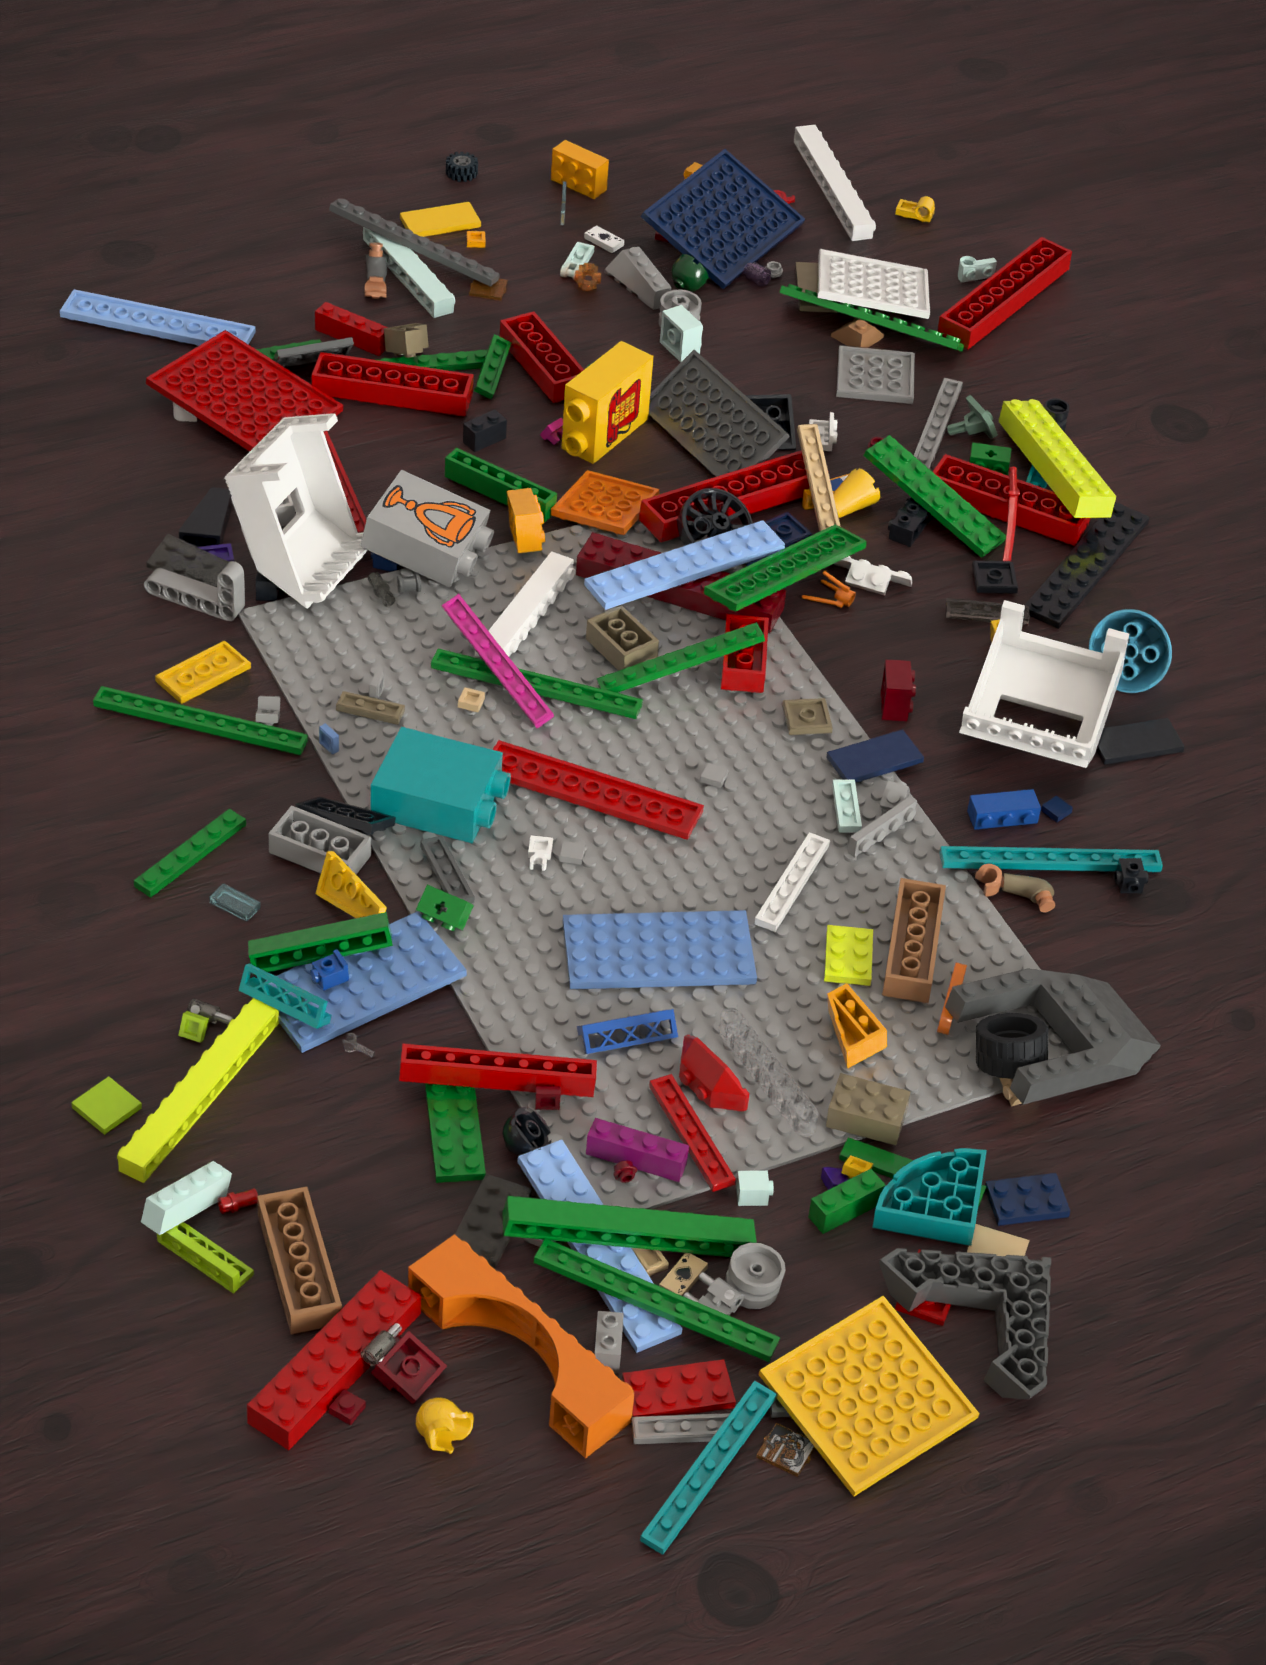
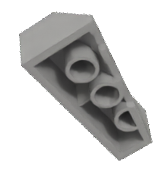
(639, 276)

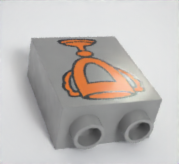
(427, 529)

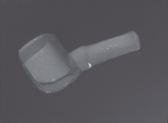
(352, 1045)

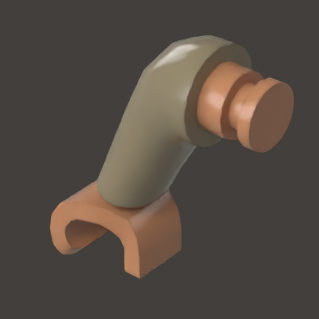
(1030, 887)

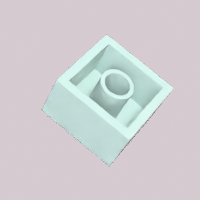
(680, 332)

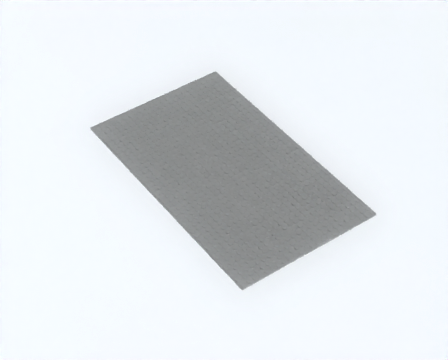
(731, 862)

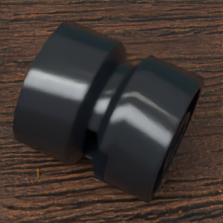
(1058, 410)

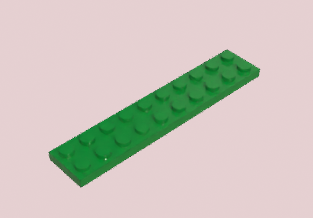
(878, 318)
(784, 567)

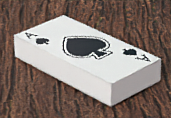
(604, 239)

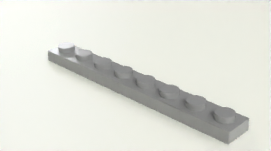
(938, 421)

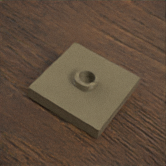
(807, 716)

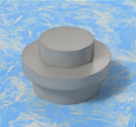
(775, 268)

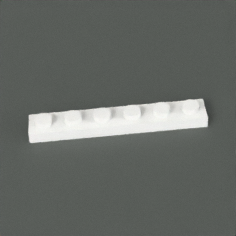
(792, 882)

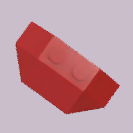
(710, 1077)

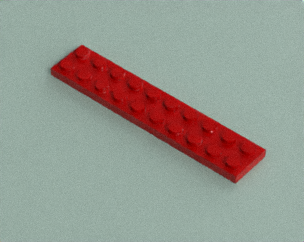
(599, 791)

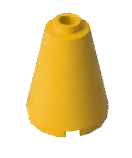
(855, 493)

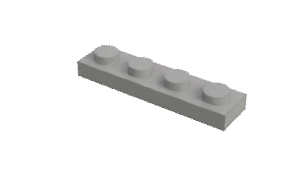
(882, 826)

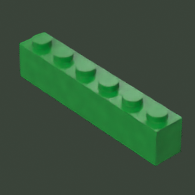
(493, 480)
(318, 942)

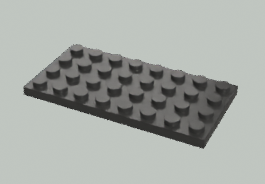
(713, 418)

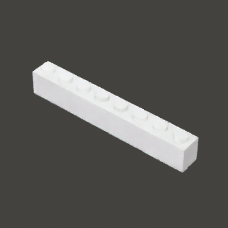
(532, 602)

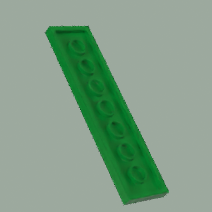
(935, 496)

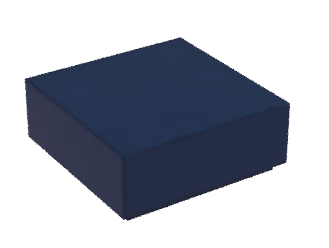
(1056, 809)

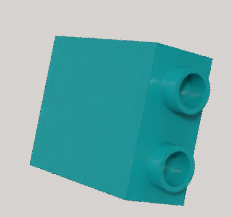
(439, 784)

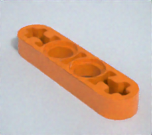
(957, 979)

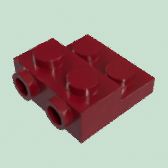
(409, 1367)

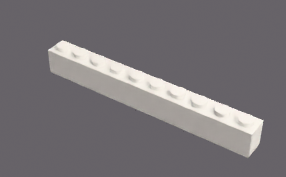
(834, 183)

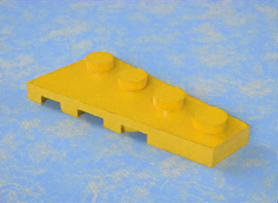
(345, 889)

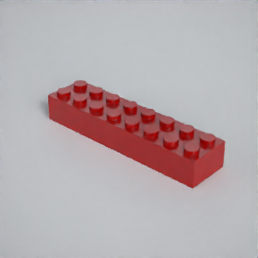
(393, 384)
(987, 492)
(330, 1361)

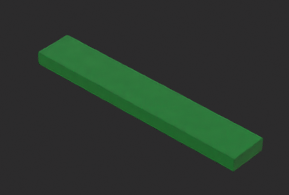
(883, 1161)

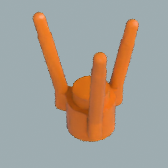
(843, 593)

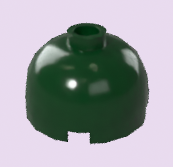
(688, 274)

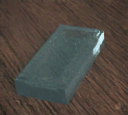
(235, 902)

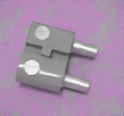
(720, 1295)

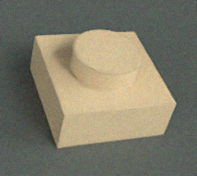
(471, 699)

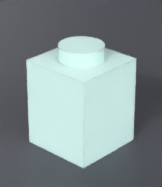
(753, 1188)

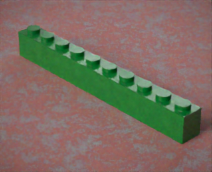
(625, 1226)

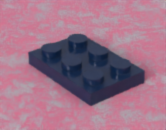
(1027, 1199)

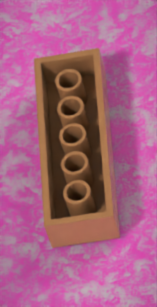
(914, 940)
(298, 1259)

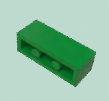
(845, 1201)

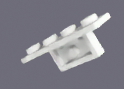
(872, 577)

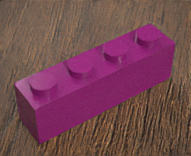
(644, 1150)

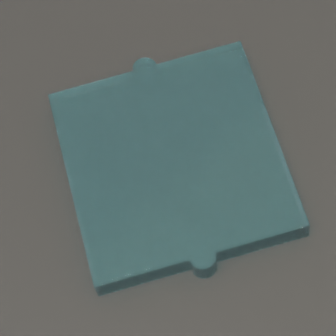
(563, 203)

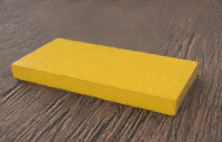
(441, 219)
(202, 672)

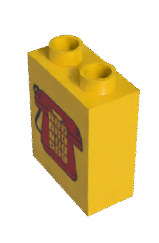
(606, 402)

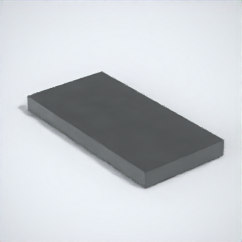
(309, 353)

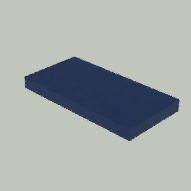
(787, 529)
(875, 756)

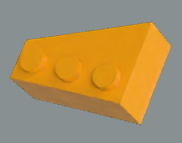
(855, 1026)

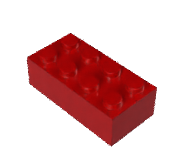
(746, 667)

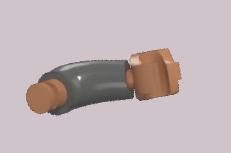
(376, 272)

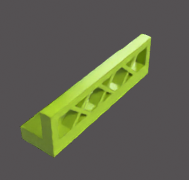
(204, 1259)

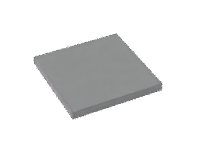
(875, 374)

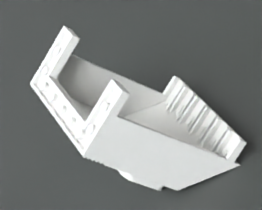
(322, 537)
(1047, 678)

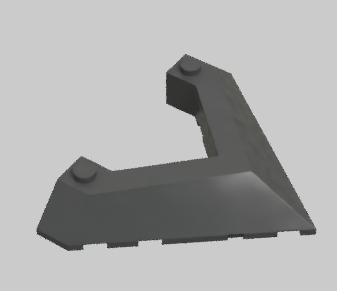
(1006, 1284)

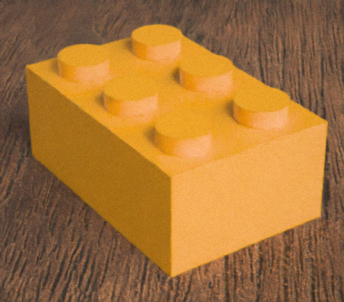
(580, 169)
(525, 520)

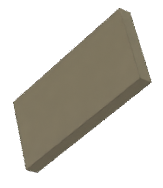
(808, 279)

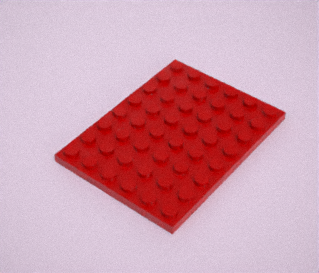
(238, 389)

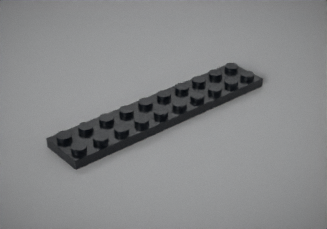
(1085, 565)

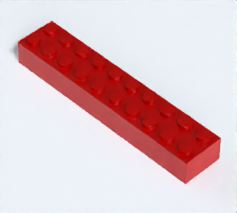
(1005, 292)
(755, 486)

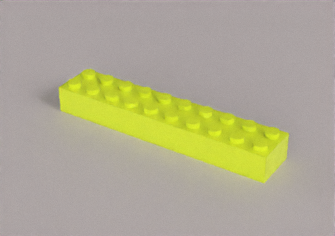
(1057, 459)

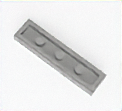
(676, 1428)

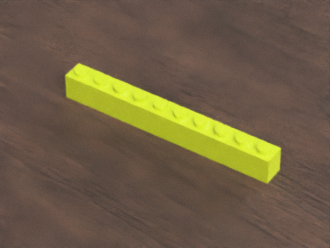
(197, 1090)

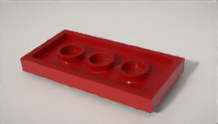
(681, 1389)

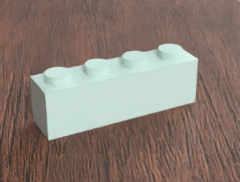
(186, 1197)

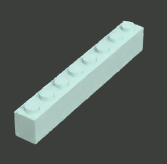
(414, 275)

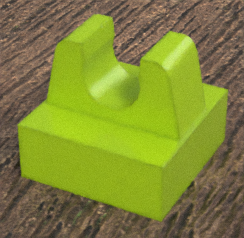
(193, 1026)

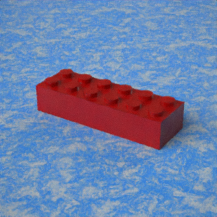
(540, 353)

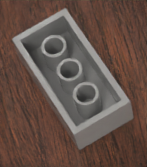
(308, 837)

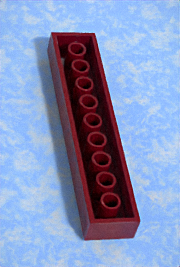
(606, 553)

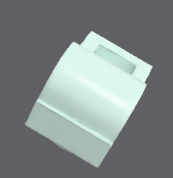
(973, 270)

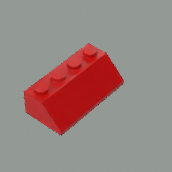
(345, 324)

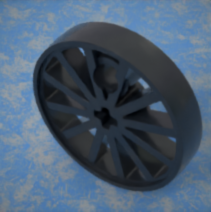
(710, 520)

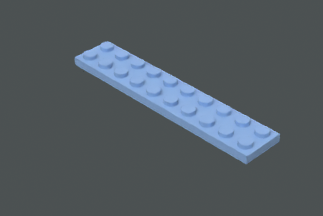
(149, 319)
(683, 564)
(560, 1178)

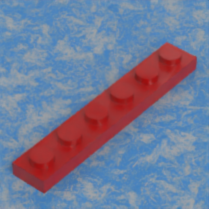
(692, 1132)

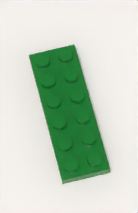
(455, 1133)

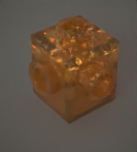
(588, 269)

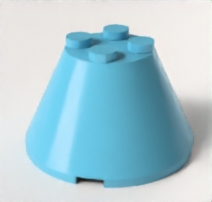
(1147, 649)

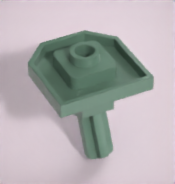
(976, 421)

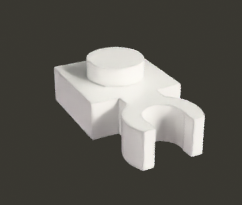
(539, 851)

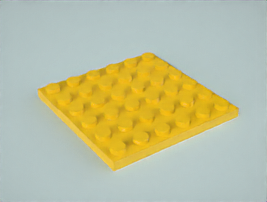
(868, 1395)

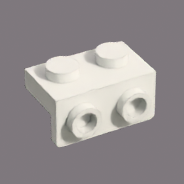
(827, 431)

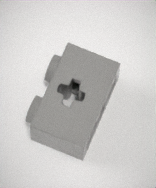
(609, 1339)

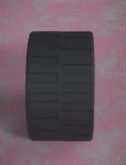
(1010, 1042)

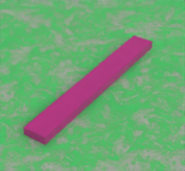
(498, 661)

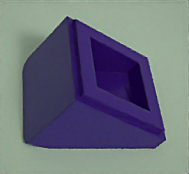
(832, 1177)

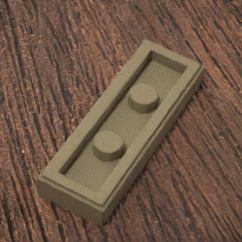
(370, 707)

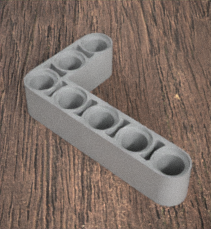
(220, 601)

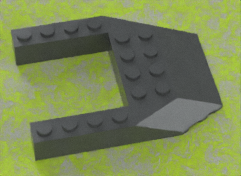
(1083, 1011)

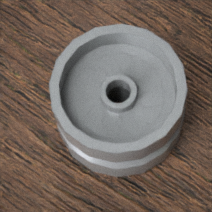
(680, 297)
(756, 1273)

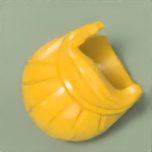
(442, 1423)

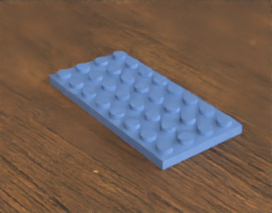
(658, 949)
(377, 981)

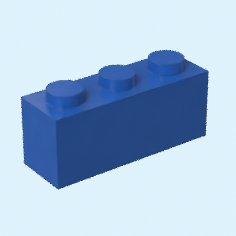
(1004, 809)

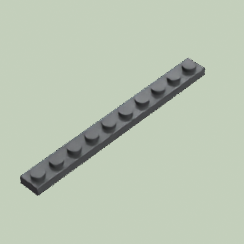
(415, 242)

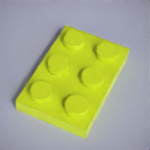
(848, 955)

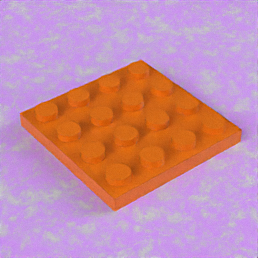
(603, 502)

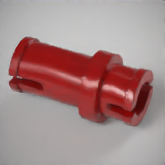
(233, 1202)

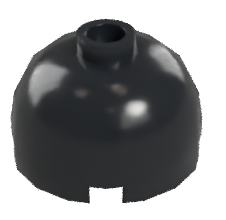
(525, 1132)

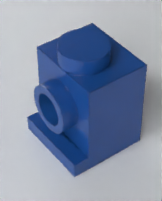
(330, 971)

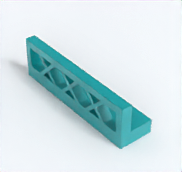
(281, 1000)

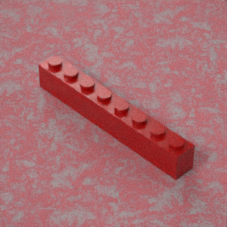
(496, 1070)

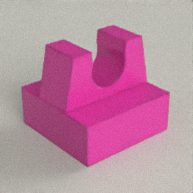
(552, 431)

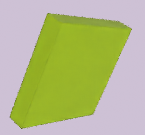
(106, 1105)

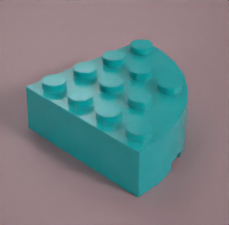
(934, 1196)

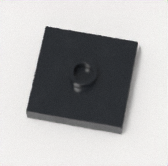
(994, 577)

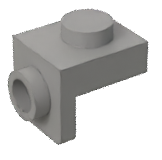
(268, 710)
(894, 794)

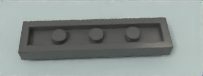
(446, 868)

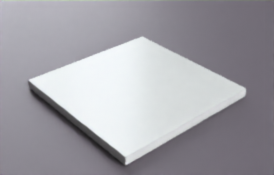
(873, 283)

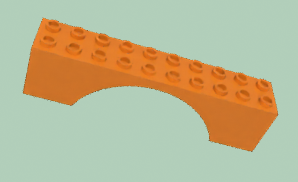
(466, 1291)

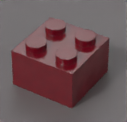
(897, 690)

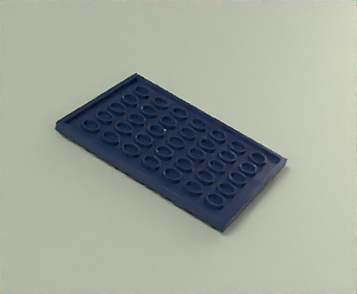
(723, 218)

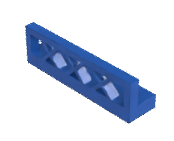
(624, 1022)

